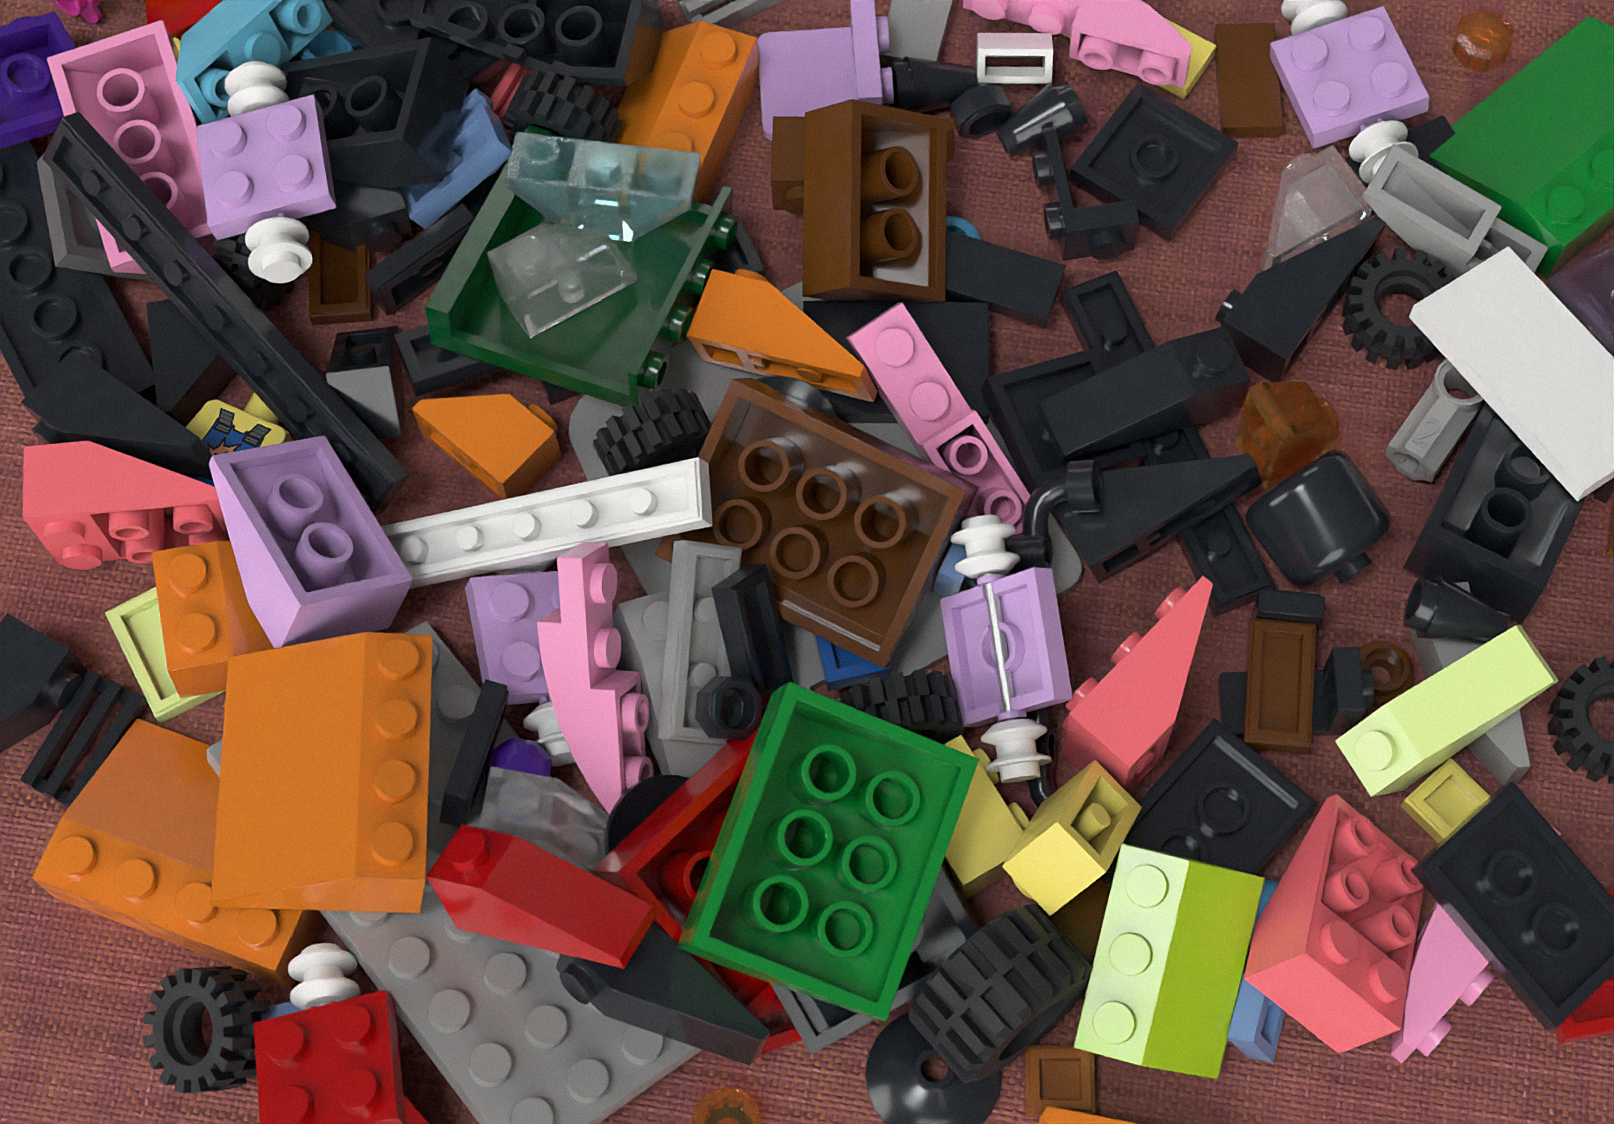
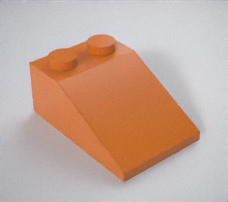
(203, 615)

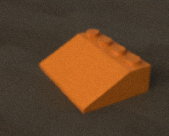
(326, 776)
(144, 856)

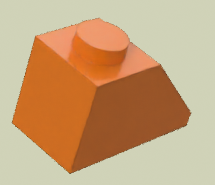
(492, 439)

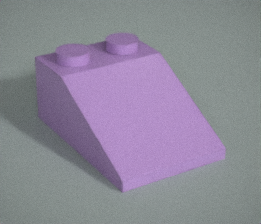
(307, 543)

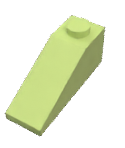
(1445, 713)

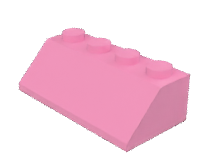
(135, 104)

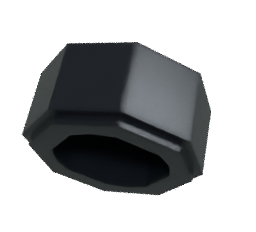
(980, 110)
(729, 708)

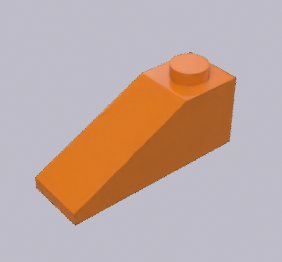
(760, 331)

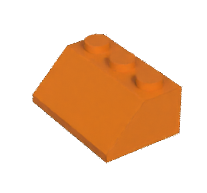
(692, 96)

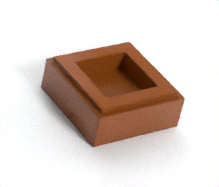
(1058, 1079)

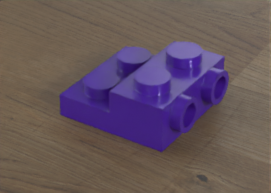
(26, 84)

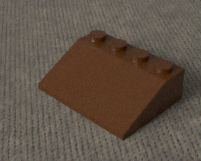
(831, 512)

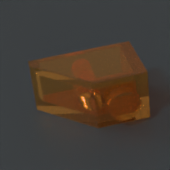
(1285, 428)

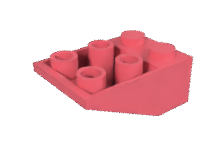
(111, 506)
(1133, 709)
(1340, 931)

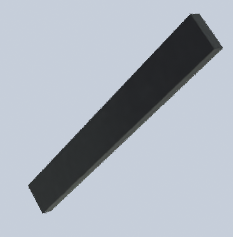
(219, 307)

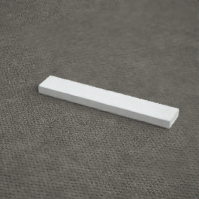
(554, 521)

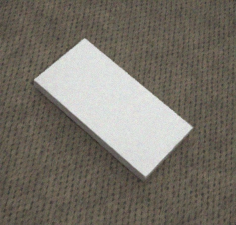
(1529, 365)

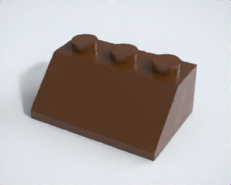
(874, 204)

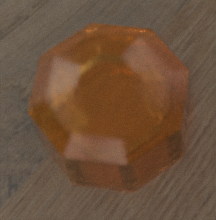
(1482, 40)

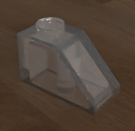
(1312, 204)
(557, 273)
(545, 815)

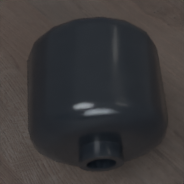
(1320, 521)

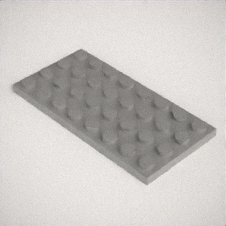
(485, 1004)

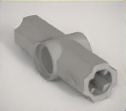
(1434, 426)

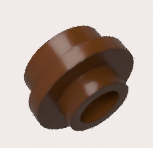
(1396, 663)

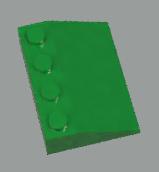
(1546, 145)
(828, 852)

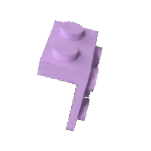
(824, 66)

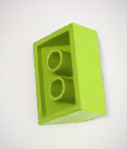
(1169, 962)

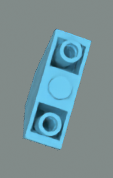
(240, 34)

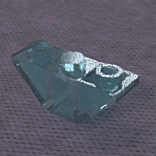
(602, 183)

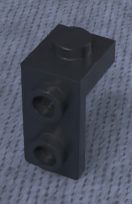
(1082, 232)
(1339, 694)

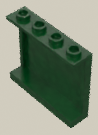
(608, 349)

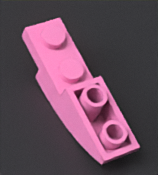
(1104, 34)
(936, 413)
(594, 703)
(1441, 972)

